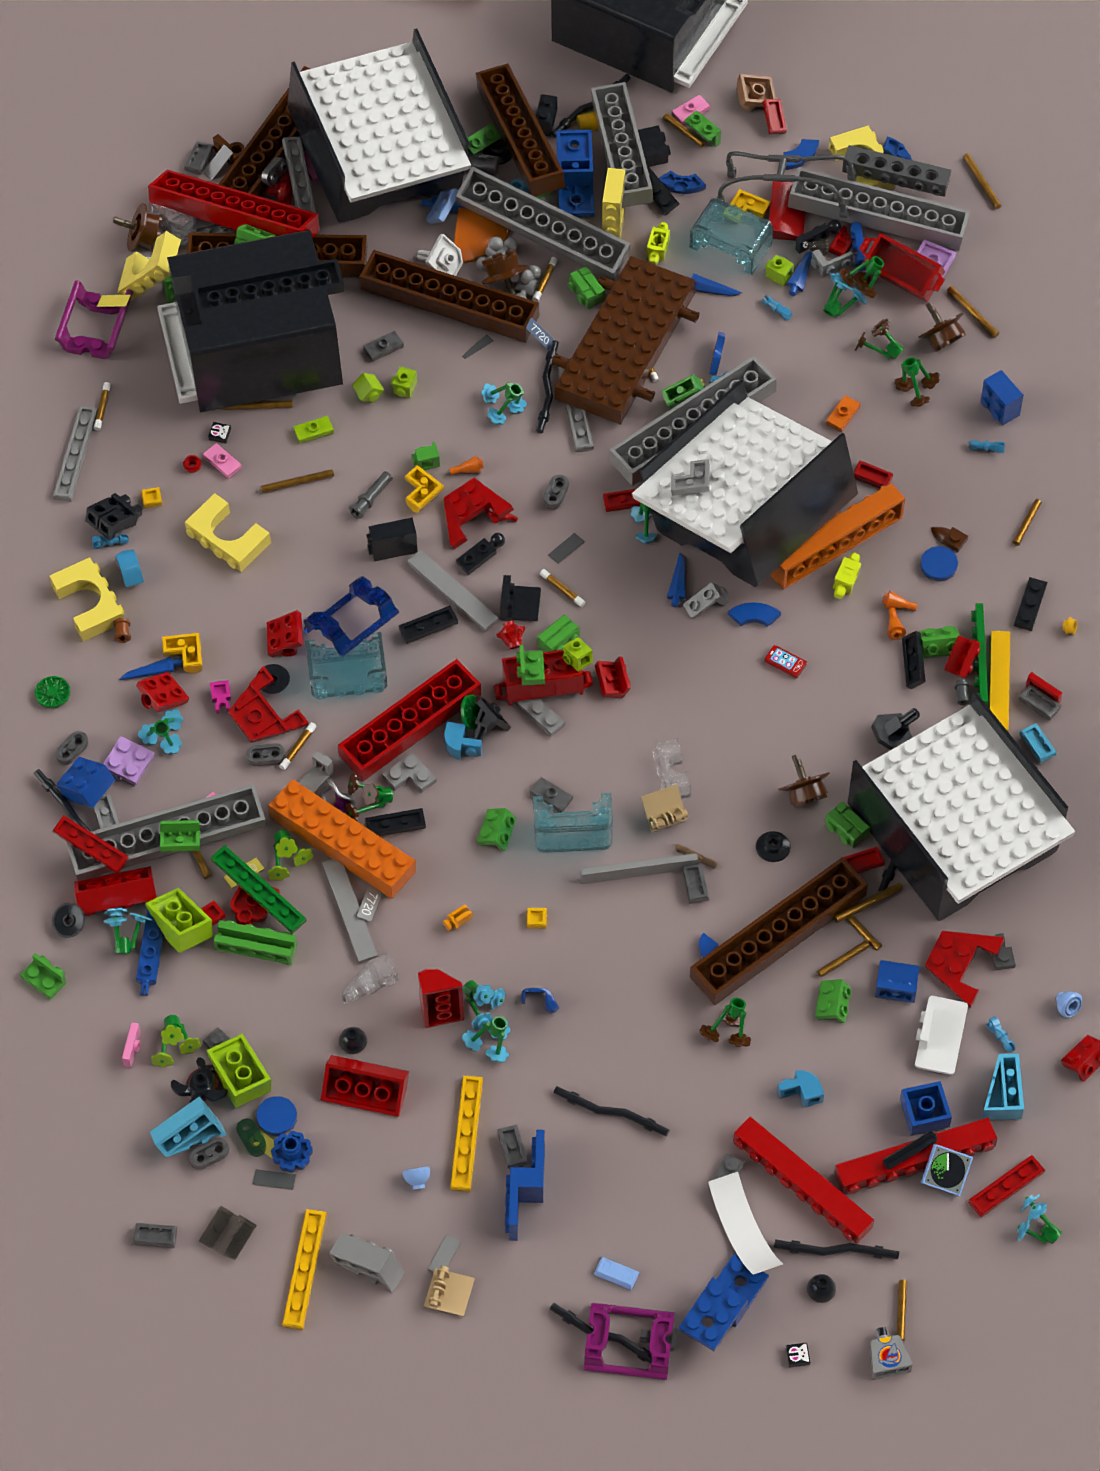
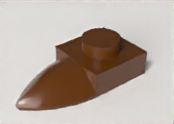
(950, 537)

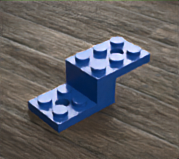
(578, 172)
(525, 1185)
(722, 1303)

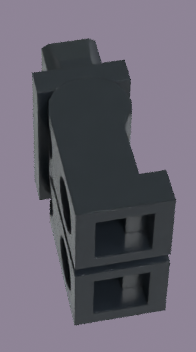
(113, 515)

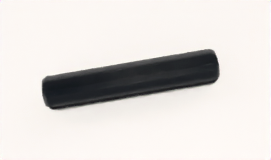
(909, 1150)

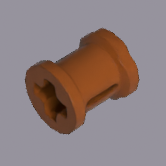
(122, 630)

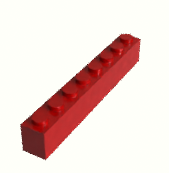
(870, 1171)
(803, 1180)

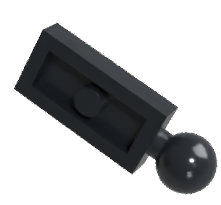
(817, 233)
(480, 553)

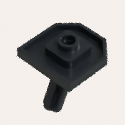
(488, 718)
(893, 729)

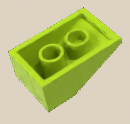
(180, 920)
(239, 1070)

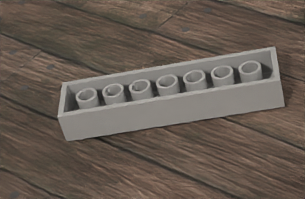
(622, 141)

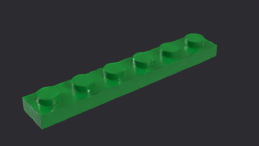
(979, 663)
(258, 889)

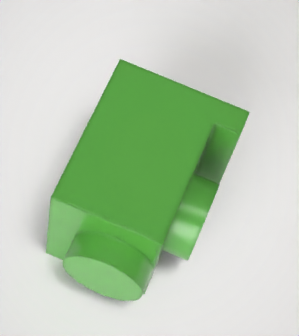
(426, 457)

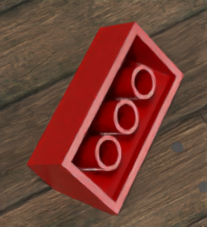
(115, 890)
(440, 998)
(364, 1085)

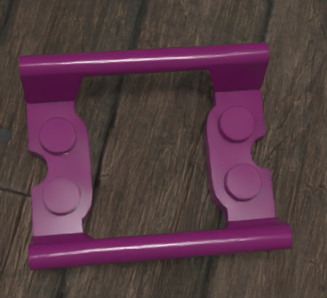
(82, 344)
(658, 1347)

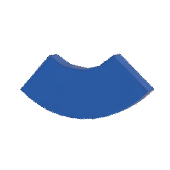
(895, 148)
(805, 149)
(682, 184)
(717, 353)
(754, 612)

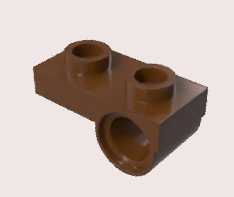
(235, 147)

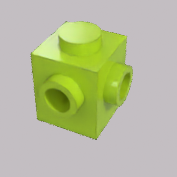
(779, 270)
(404, 382)
(368, 387)
(577, 654)

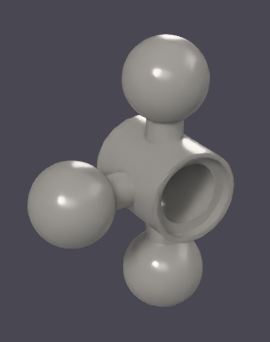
(496, 246)
(526, 284)

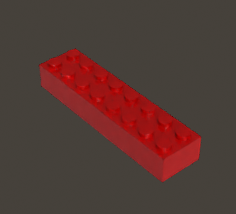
(408, 720)

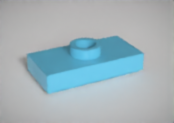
(1037, 743)

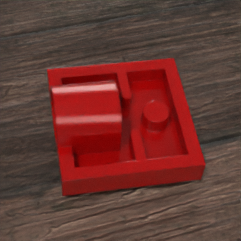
(285, 634)
(161, 692)

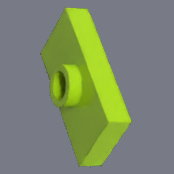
(313, 429)

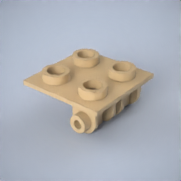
(664, 808)
(449, 1291)

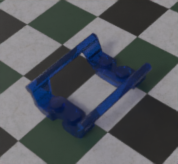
(331, 628)

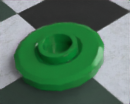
(52, 692)
(469, 711)

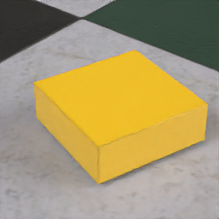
(151, 497)
(537, 918)

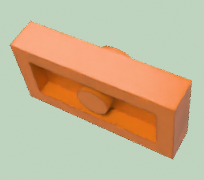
(843, 413)

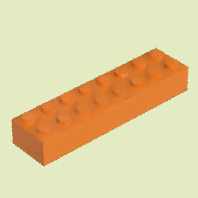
(842, 534)
(342, 838)

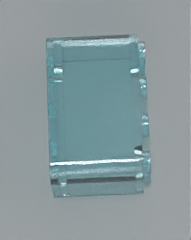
(733, 232)
(355, 673)
(573, 829)

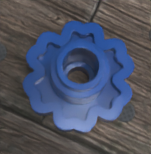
(291, 1151)

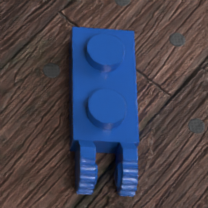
(857, 239)

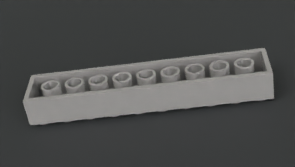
(881, 209)
(543, 223)
(643, 445)
(140, 838)

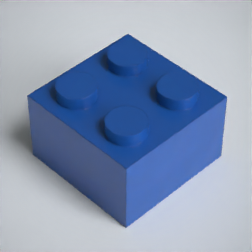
(1001, 397)
(85, 782)
(925, 1108)

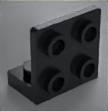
(519, 601)

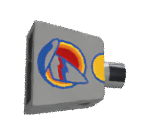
(888, 1355)

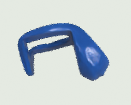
(550, 1003)

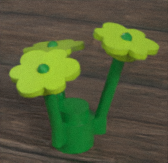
(286, 847)
(171, 1034)

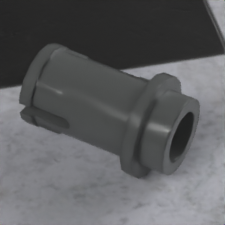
(962, 691)

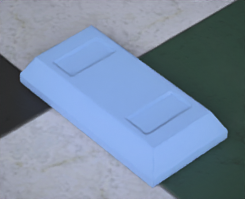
(616, 1273)

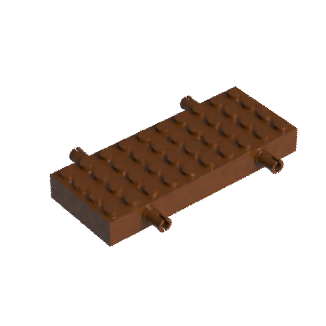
(625, 340)

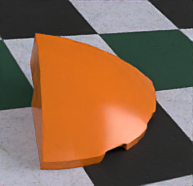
(474, 234)

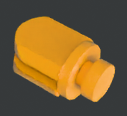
(457, 918)

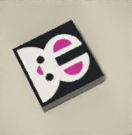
(219, 432)
(798, 1354)

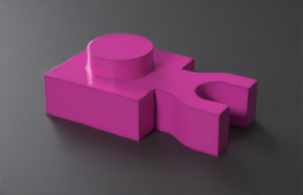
(220, 694)

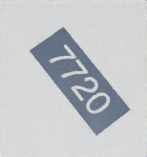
(539, 333)

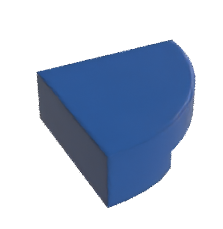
(706, 945)

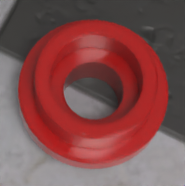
(192, 459)

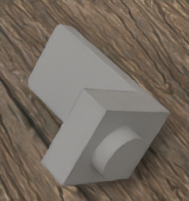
(827, 268)
(705, 598)
(319, 773)

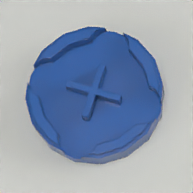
(939, 563)
(276, 1115)

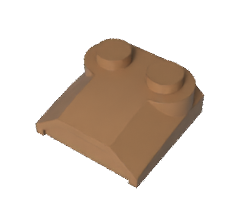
(754, 90)

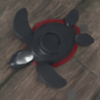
(201, 1083)

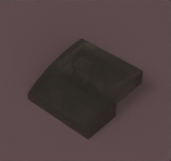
(227, 1233)

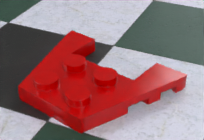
(466, 504)
(256, 715)
(953, 956)

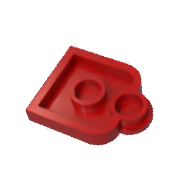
(247, 909)

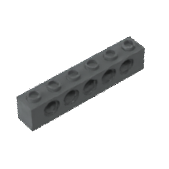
(898, 171)

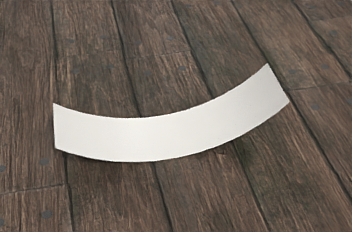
(741, 1225)

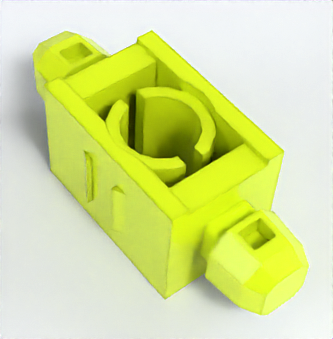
(659, 234)
(846, 575)

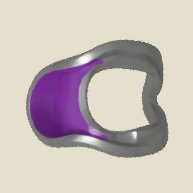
(341, 799)

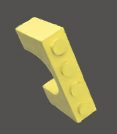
(862, 138)
(612, 208)
(144, 273)
(238, 552)
(86, 576)

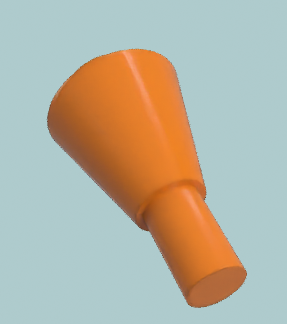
(472, 465)
(893, 600)
(895, 627)

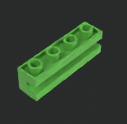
(255, 942)

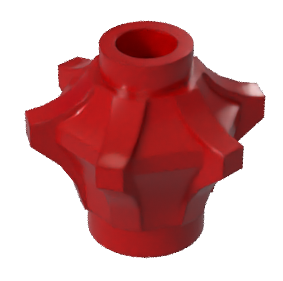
(511, 634)

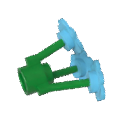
(832, 306)
(514, 400)
(122, 944)

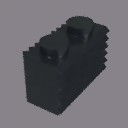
(547, 113)

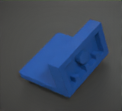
(897, 981)

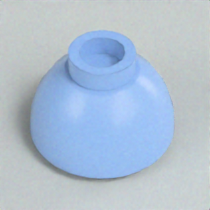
(1068, 1003)
(417, 1177)

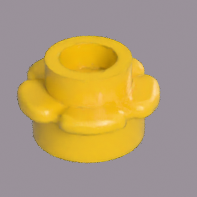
(1070, 626)

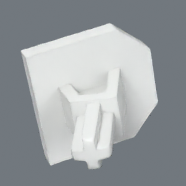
(443, 257)

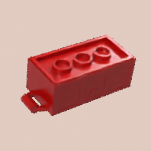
(905, 267)
(559, 679)

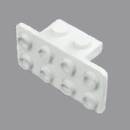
(940, 1035)

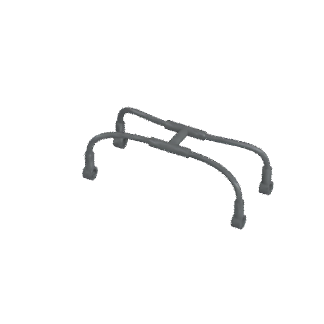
(780, 177)

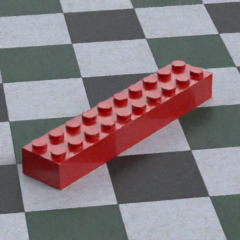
(228, 206)

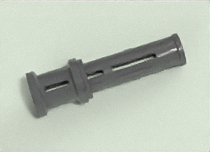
(366, 500)

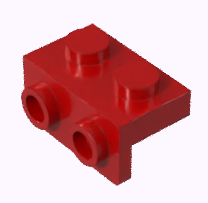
(962, 656)
(613, 678)
(1084, 1057)

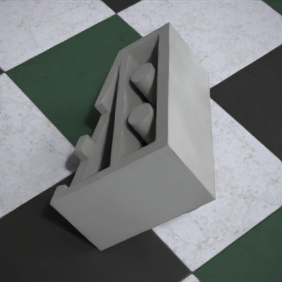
(367, 1259)

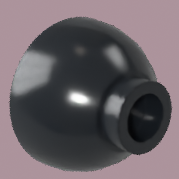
(353, 1040)
(821, 1288)

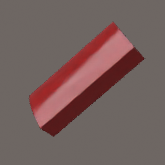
(786, 221)

